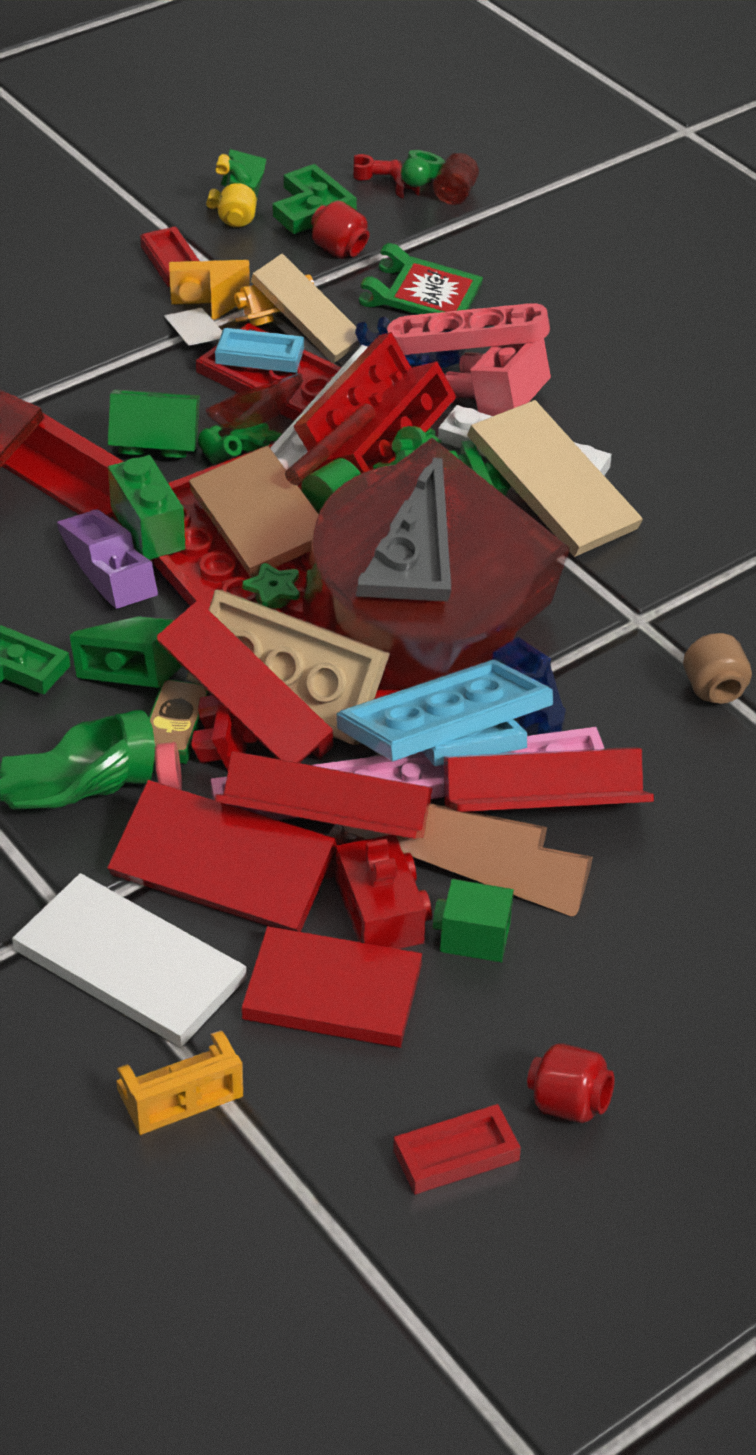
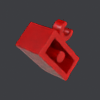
(382, 892)

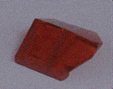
(255, 404)

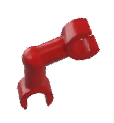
(366, 167)

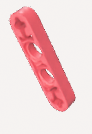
(511, 326)

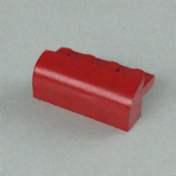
(395, 391)

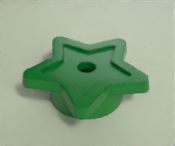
(255, 436)
(273, 587)

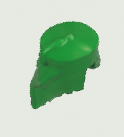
(87, 762)

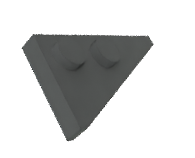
(415, 553)

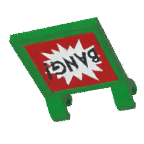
(420, 286)

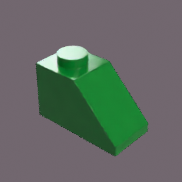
(124, 652)

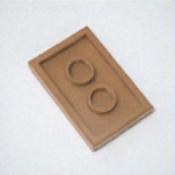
(257, 510)

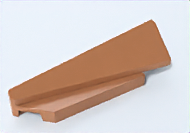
(499, 855)

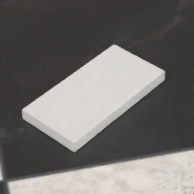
(130, 959)

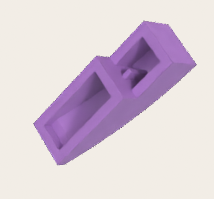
(109, 558)

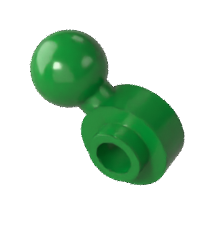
(420, 167)

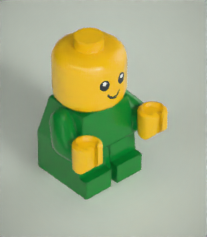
(242, 181)

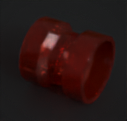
(456, 178)

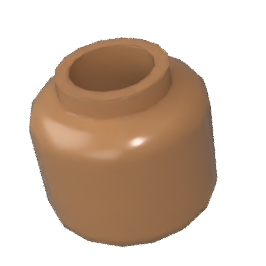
(717, 668)

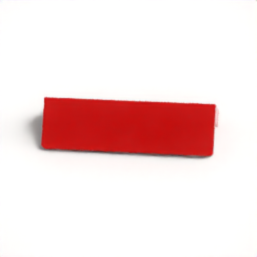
(65, 467)
(245, 686)
(544, 779)
(326, 795)

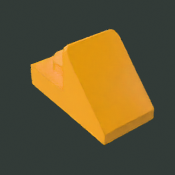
(208, 283)

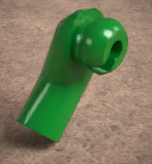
(218, 448)

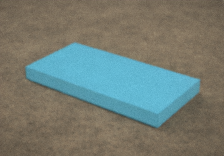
(443, 709)

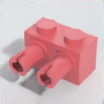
(501, 376)

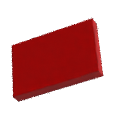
(332, 986)

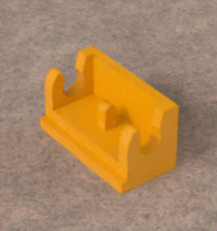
(182, 1087)

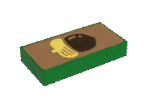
(177, 715)

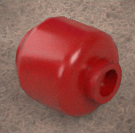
(339, 229)
(571, 1083)

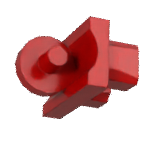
(221, 733)

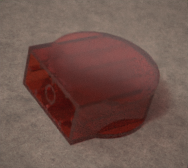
(499, 571)

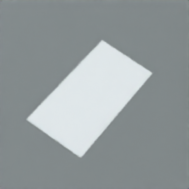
(194, 326)

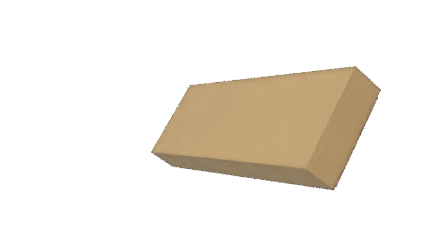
(306, 307)

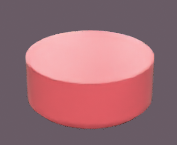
(168, 765)

